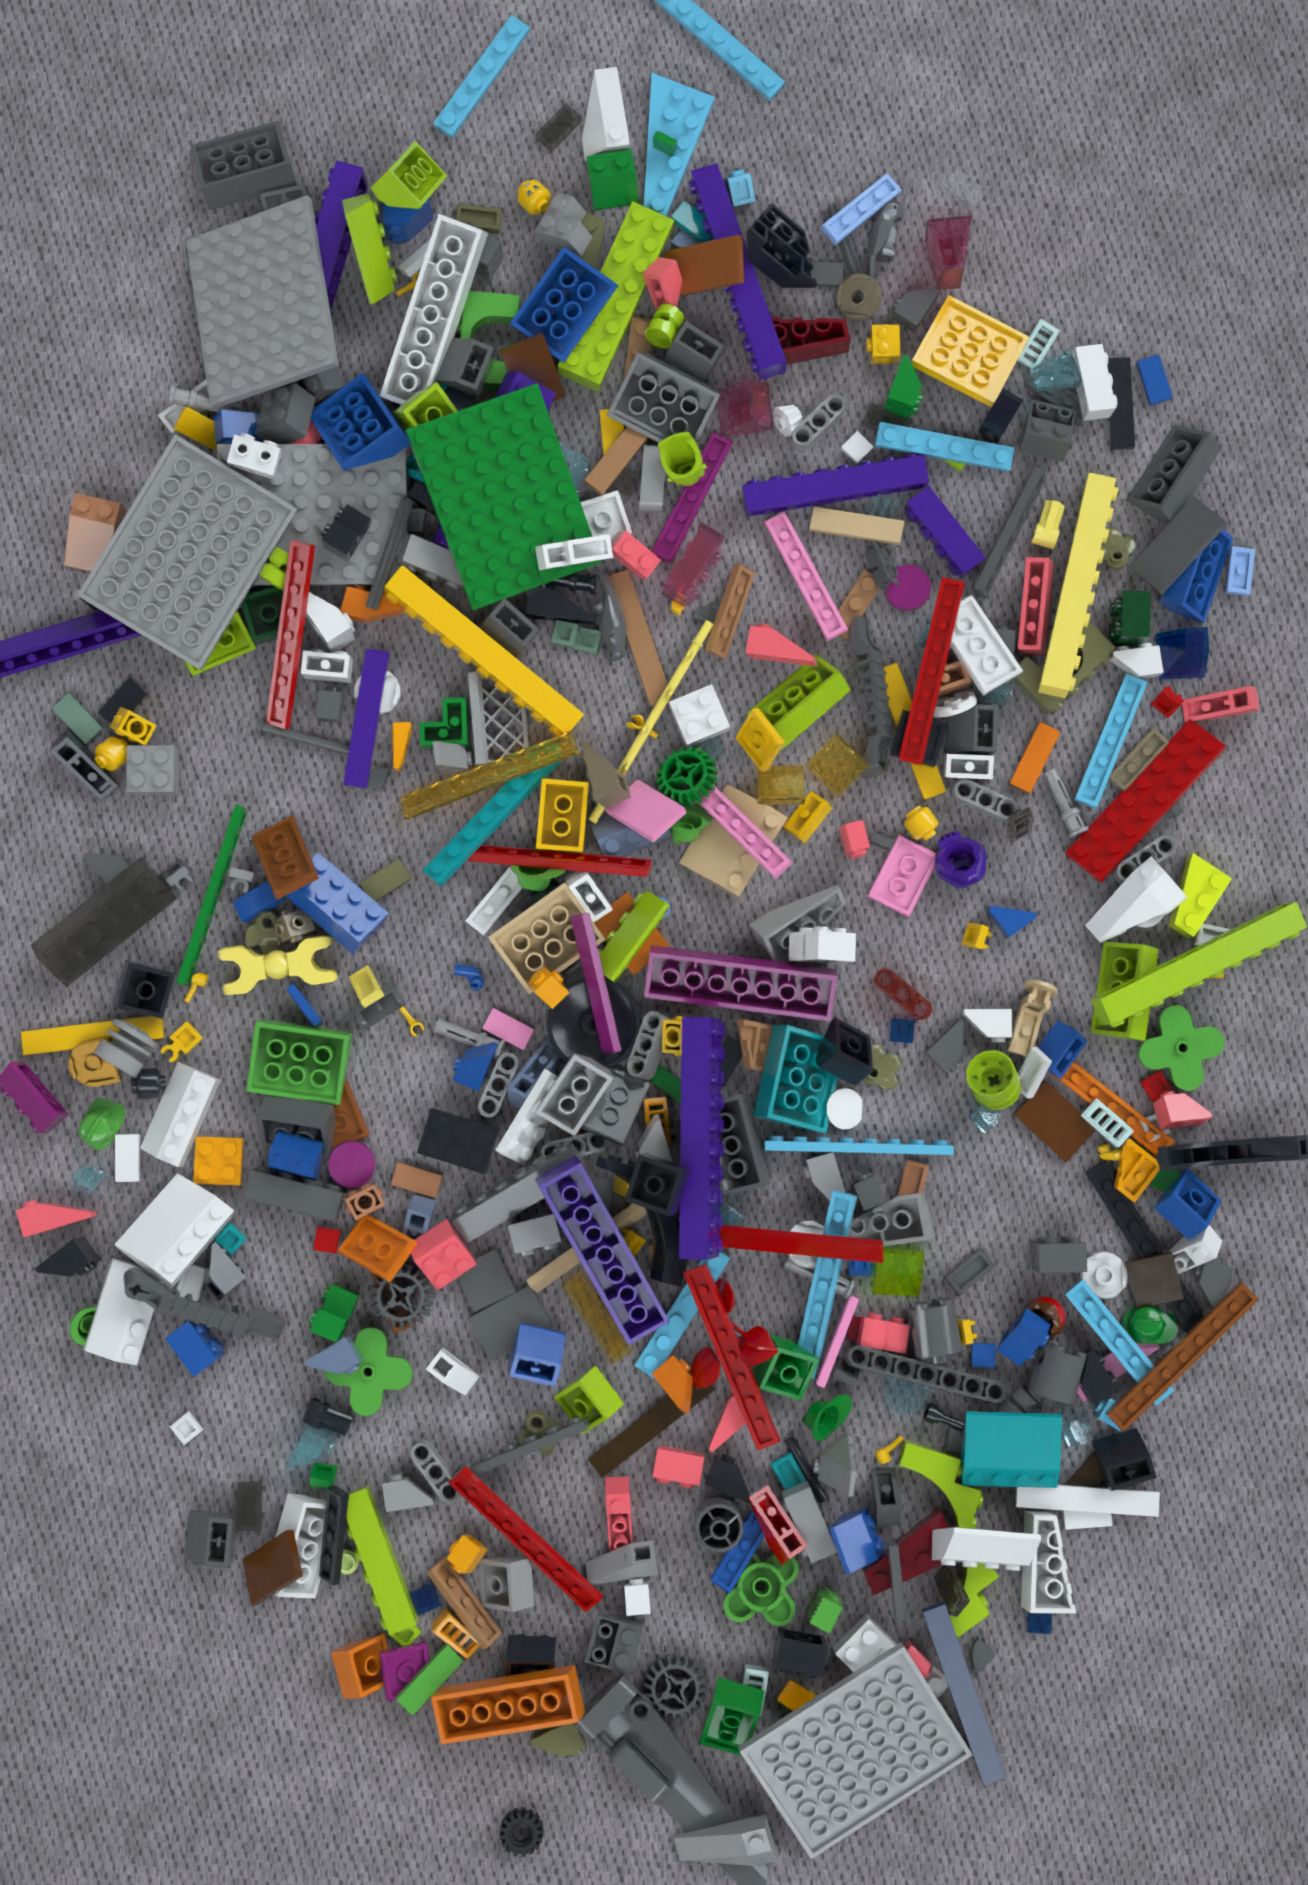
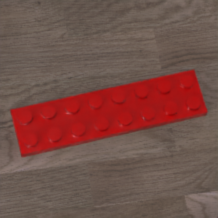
(1145, 801)

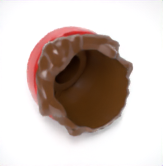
(1050, 1311)

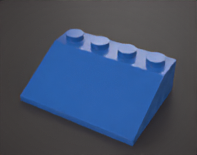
(564, 303)
(358, 425)

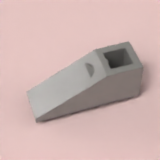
(624, 1563)

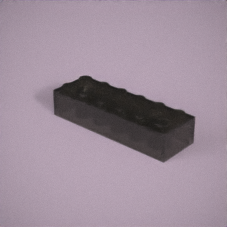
(103, 922)

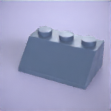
(618, 839)

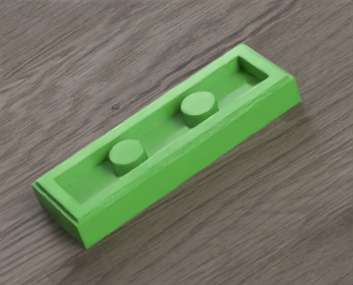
(429, 1679)

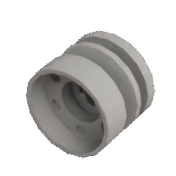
(125, 1047)

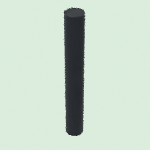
(806, 1469)

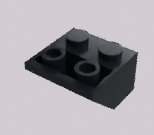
(1123, 1459)

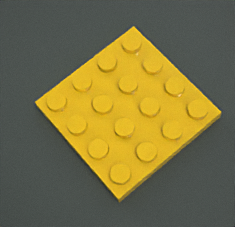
(969, 351)

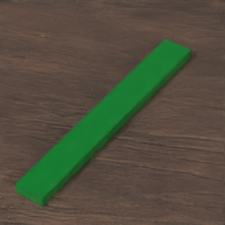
(212, 895)

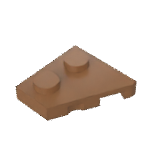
(754, 1043)

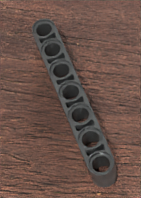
(936, 1374)

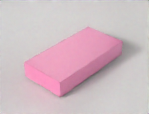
(508, 1029)

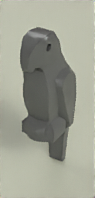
(883, 236)
(611, 621)

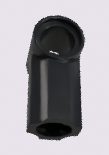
(325, 1416)

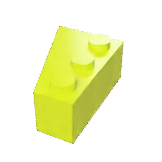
(1203, 887)

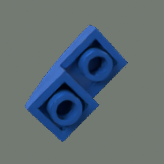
(255, 902)

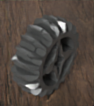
(408, 1304)
(682, 1681)

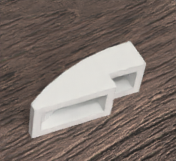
(574, 552)

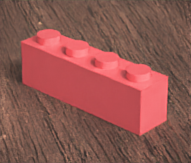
(1036, 606)

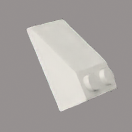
(329, 623)

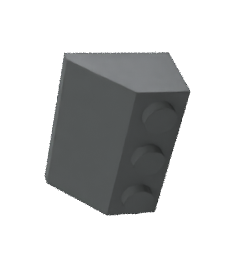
(298, 1118)

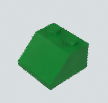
(612, 179)
(904, 393)
(787, 1371)

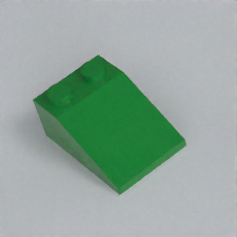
(731, 1715)

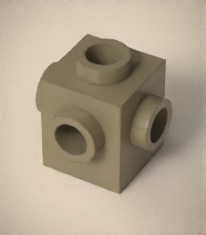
(293, 926)

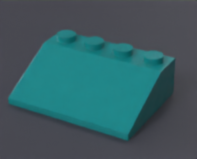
(792, 1083)
(1011, 1449)

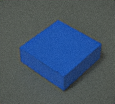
(983, 1355)

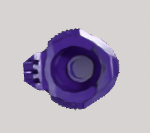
(960, 860)

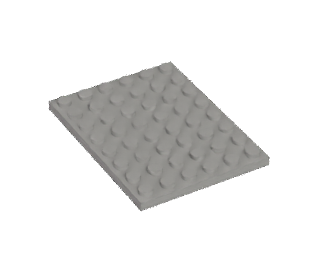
(261, 302)
(318, 488)
(187, 552)
(855, 1750)

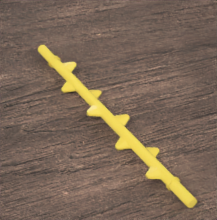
(659, 707)

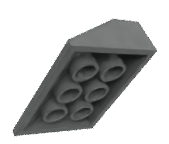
(243, 165)
(662, 400)

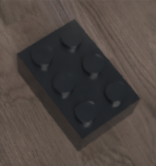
(458, 1140)

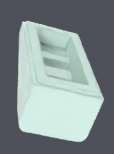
(1046, 327)
(1127, 1131)
(757, 1671)

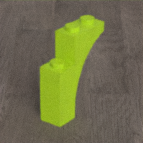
(943, 1470)
(974, 1580)

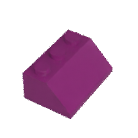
(31, 1097)

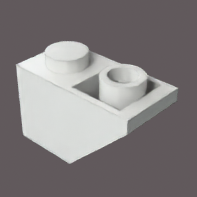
(1139, 662)
(1197, 1250)
(452, 1371)

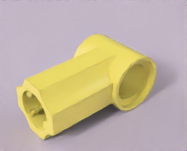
(1047, 529)

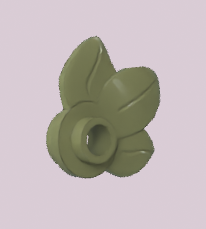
(1117, 546)
(263, 935)
(884, 1067)
(530, 1429)

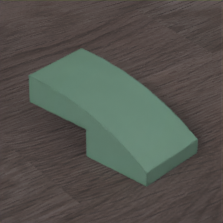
(577, 637)
(77, 718)

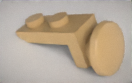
(1030, 1016)

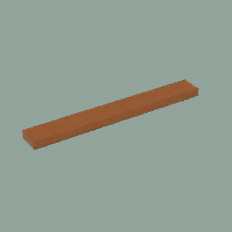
(1182, 1356)

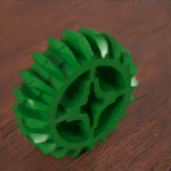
(670, 782)

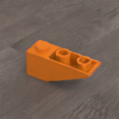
(355, 606)

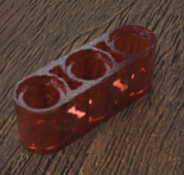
(913, 996)

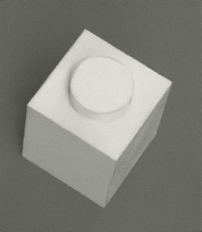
(637, 1597)

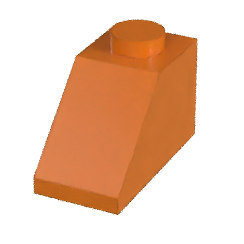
(676, 1381)

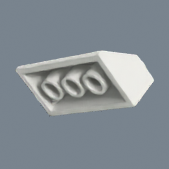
(180, 1114)
(119, 1322)
(306, 1518)
(984, 1547)

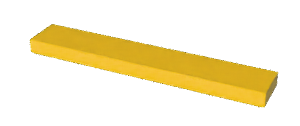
(927, 778)
(70, 1036)

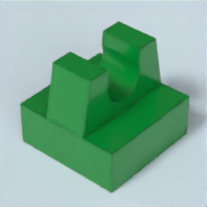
(322, 1475)

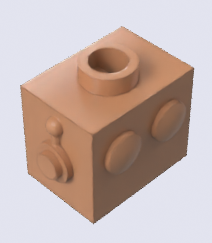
(374, 1200)

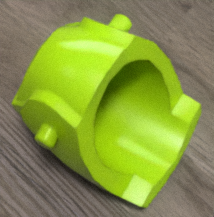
(681, 459)

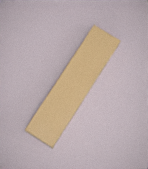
(857, 525)

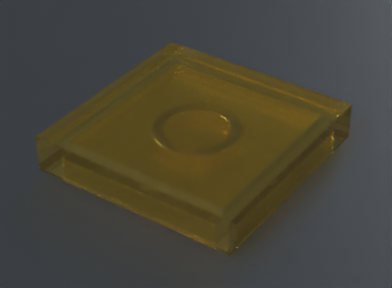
(837, 765)
(781, 785)

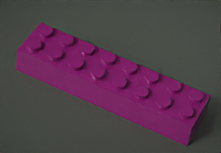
(740, 983)

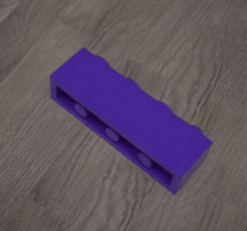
(944, 532)

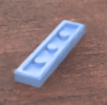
(860, 209)

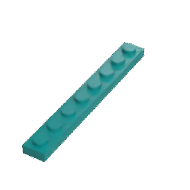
(484, 824)

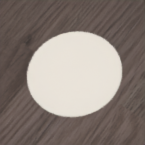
(844, 1108)

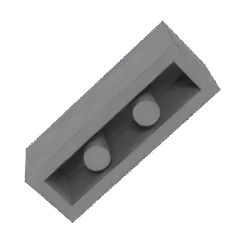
(429, 560)
(808, 1521)

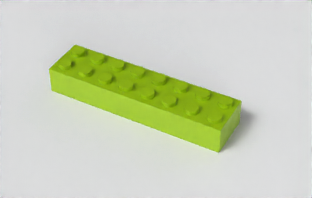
(633, 251)

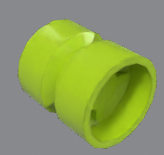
(664, 326)
(271, 571)

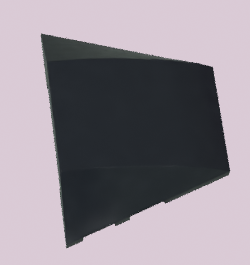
(780, 249)

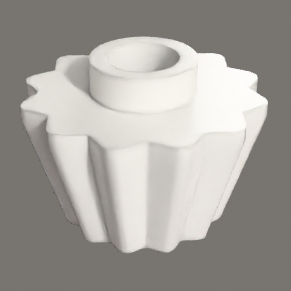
(787, 419)

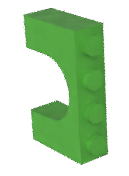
(483, 309)

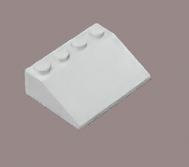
(175, 1230)

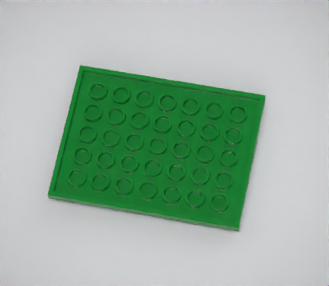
(500, 493)

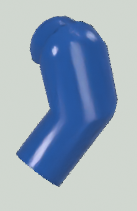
(472, 974)

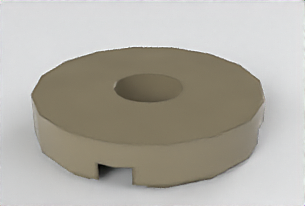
(870, 302)

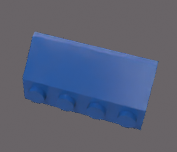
(1196, 586)

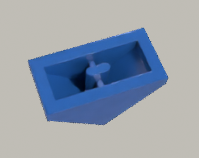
(1010, 920)

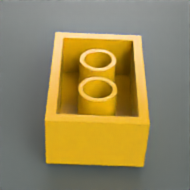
(562, 816)

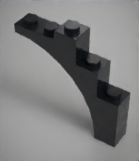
(1232, 1152)
(665, 1230)

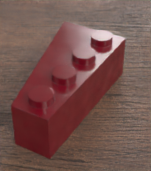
(811, 339)
(914, 1553)

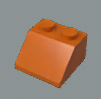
(359, 1666)

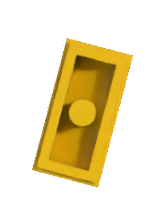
(196, 427)
(807, 817)

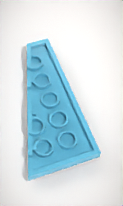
(681, 115)

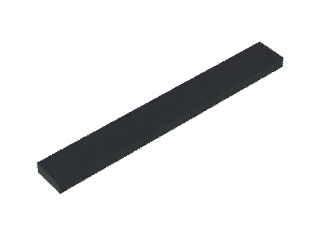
(1138, 1235)

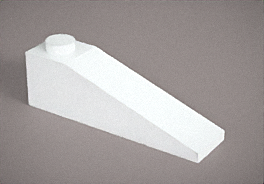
(605, 116)
(1139, 898)

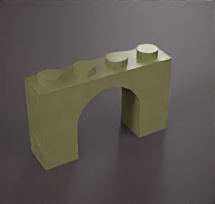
(1095, 650)

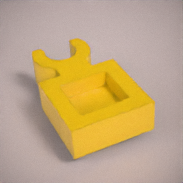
(184, 1039)

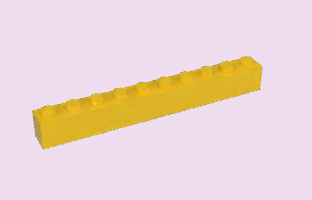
(482, 651)

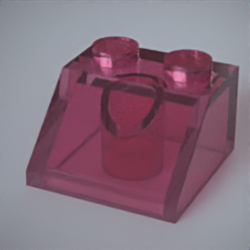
(745, 409)

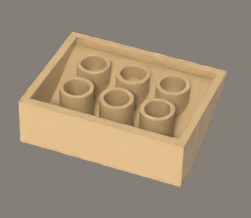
(720, 857)
(542, 936)

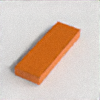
(1034, 757)

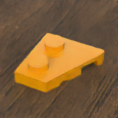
(1134, 1170)

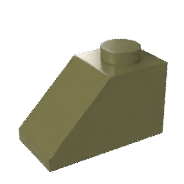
(559, 1740)

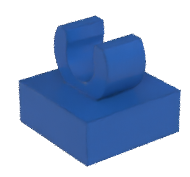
(860, 1268)

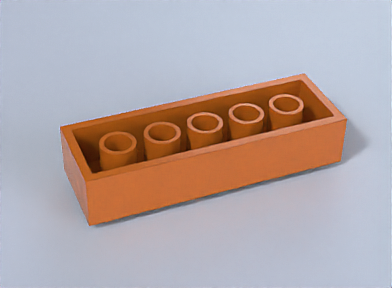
(508, 1704)

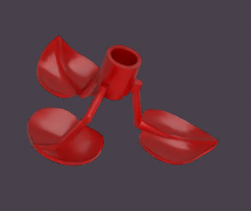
(755, 1344)

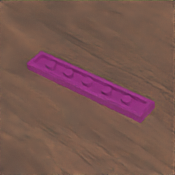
(691, 500)
(595, 983)

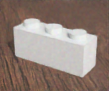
(1096, 391)

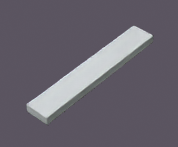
(1090, 1500)

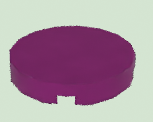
(912, 589)
(351, 1163)

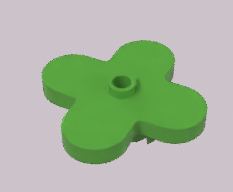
(1163, 1051)
(387, 1370)
(772, 1601)

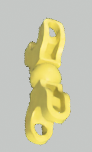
(277, 964)

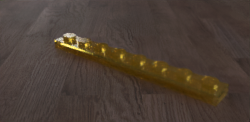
(489, 775)

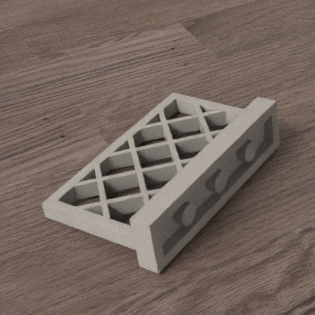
(477, 721)

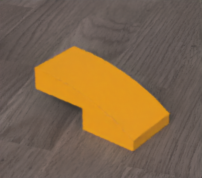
(794, 1695)

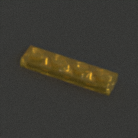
(596, 1317)

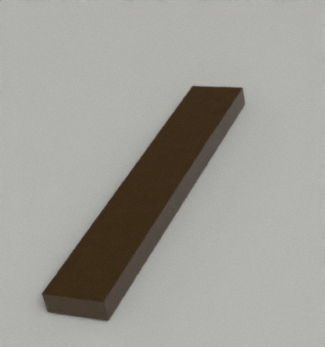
(641, 1432)

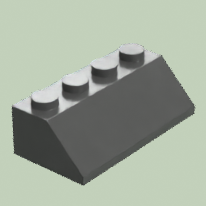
(1174, 473)
(742, 1156)

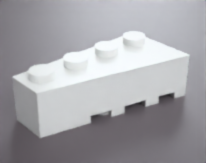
(1045, 1579)

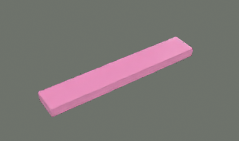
(806, 576)
(745, 833)

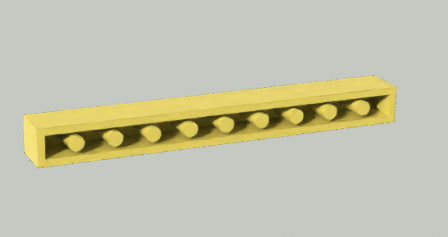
(1077, 586)

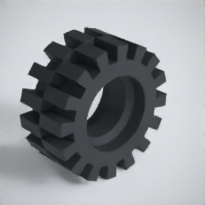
(521, 1846)

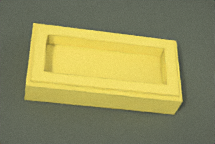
(366, 986)

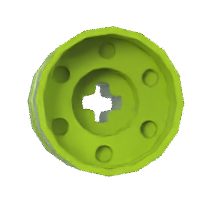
(990, 1069)

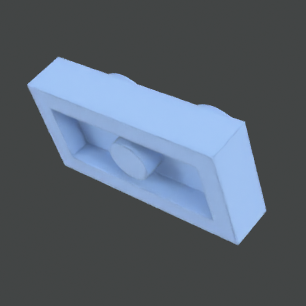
(1240, 571)

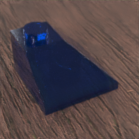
(1184, 653)

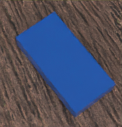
(1154, 380)
(305, 1005)

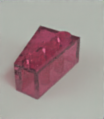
(947, 249)
(694, 566)

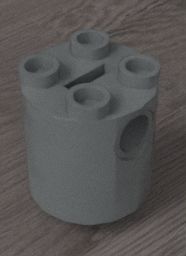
(934, 1330)
(1056, 1375)
(714, 1511)

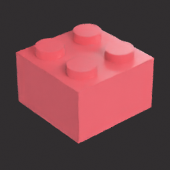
(442, 1254)

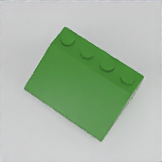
(299, 1061)

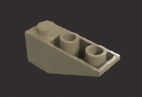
(606, 780)

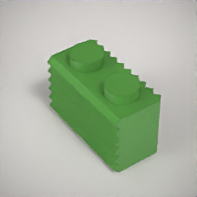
(824, 1609)

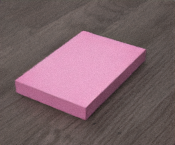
(647, 811)
(903, 876)

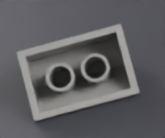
(575, 1093)

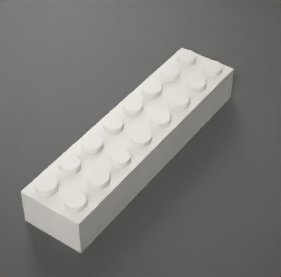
(434, 308)

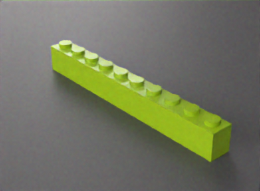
(1199, 963)

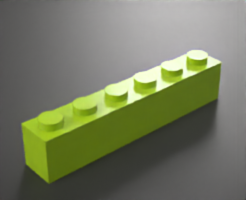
(379, 1562)

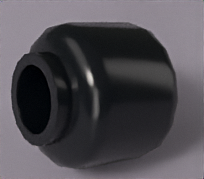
(148, 1083)

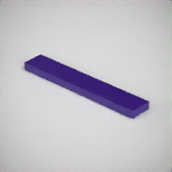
(366, 718)

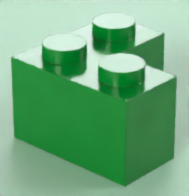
(452, 729)
(336, 1312)

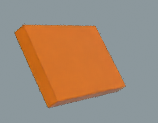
(611, 922)
(377, 1247)

